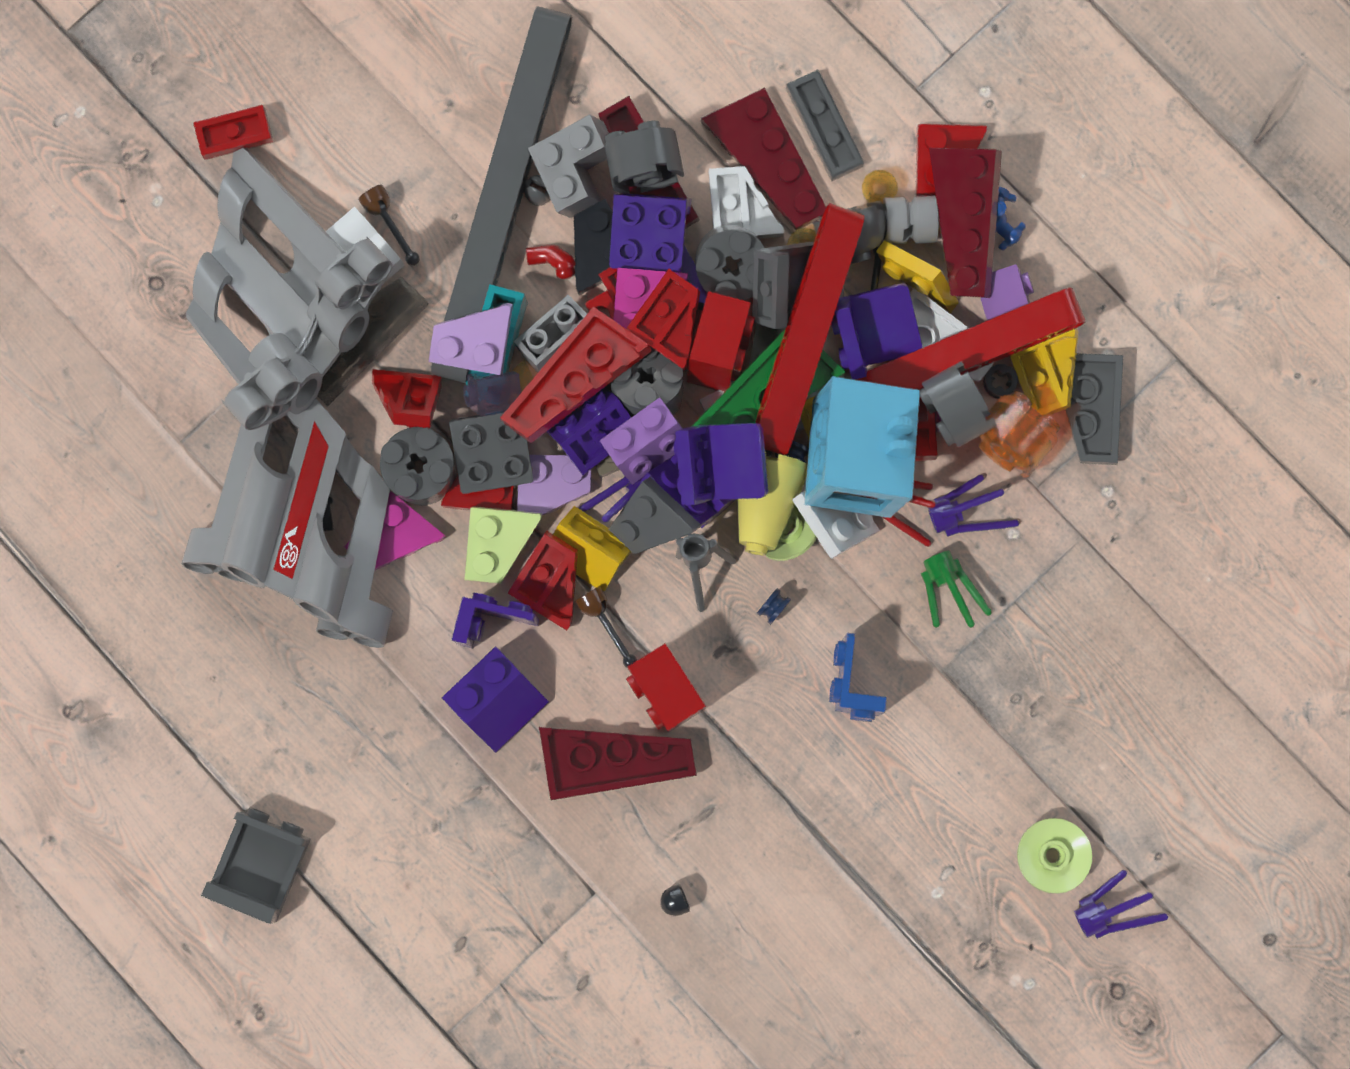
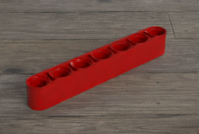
(808, 326)
(985, 342)

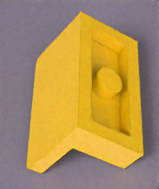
(598, 548)

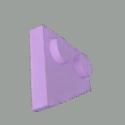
(473, 341)
(553, 484)

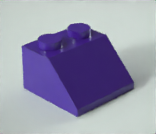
(495, 699)

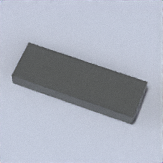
(824, 125)

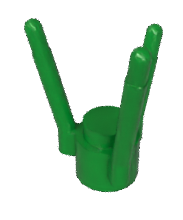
(944, 571)

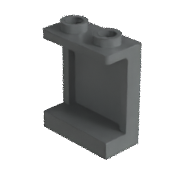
(777, 281)
(257, 866)

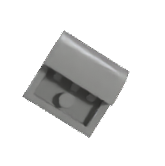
(549, 332)

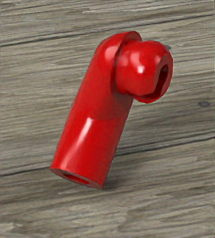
(555, 257)

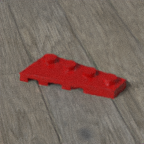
(578, 369)

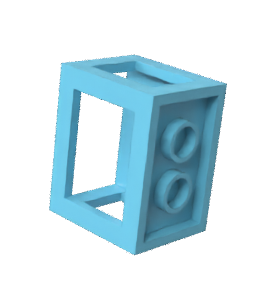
(862, 447)

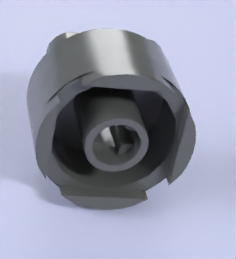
(643, 158)
(710, 260)
(647, 381)
(958, 405)
(399, 458)

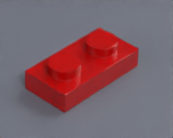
(233, 131)

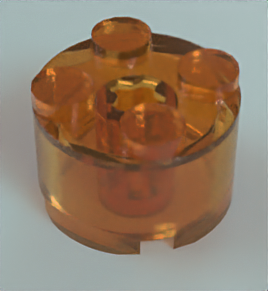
(1021, 434)

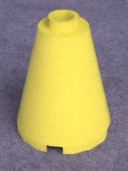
(765, 518)

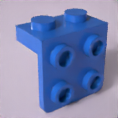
(859, 706)

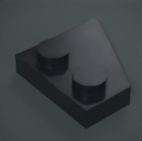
(592, 245)

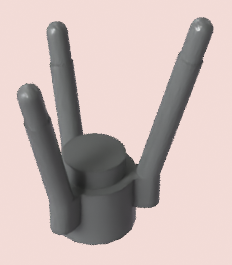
(696, 555)

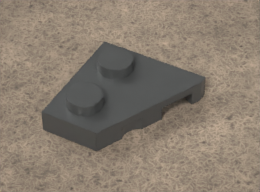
(651, 519)

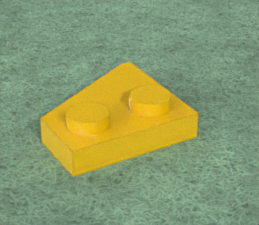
(1048, 372)

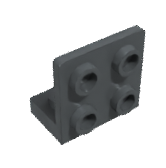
(489, 454)

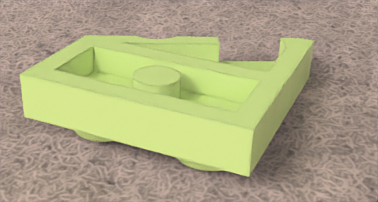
(496, 541)

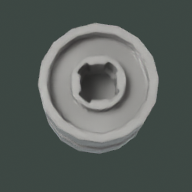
(911, 219)

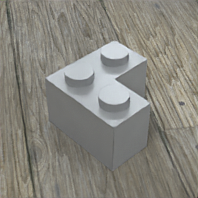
(565, 161)

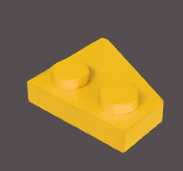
(917, 274)

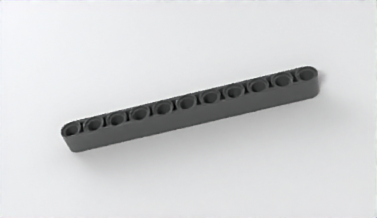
(508, 169)

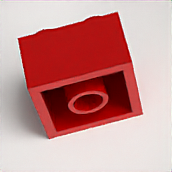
(720, 342)
(666, 689)

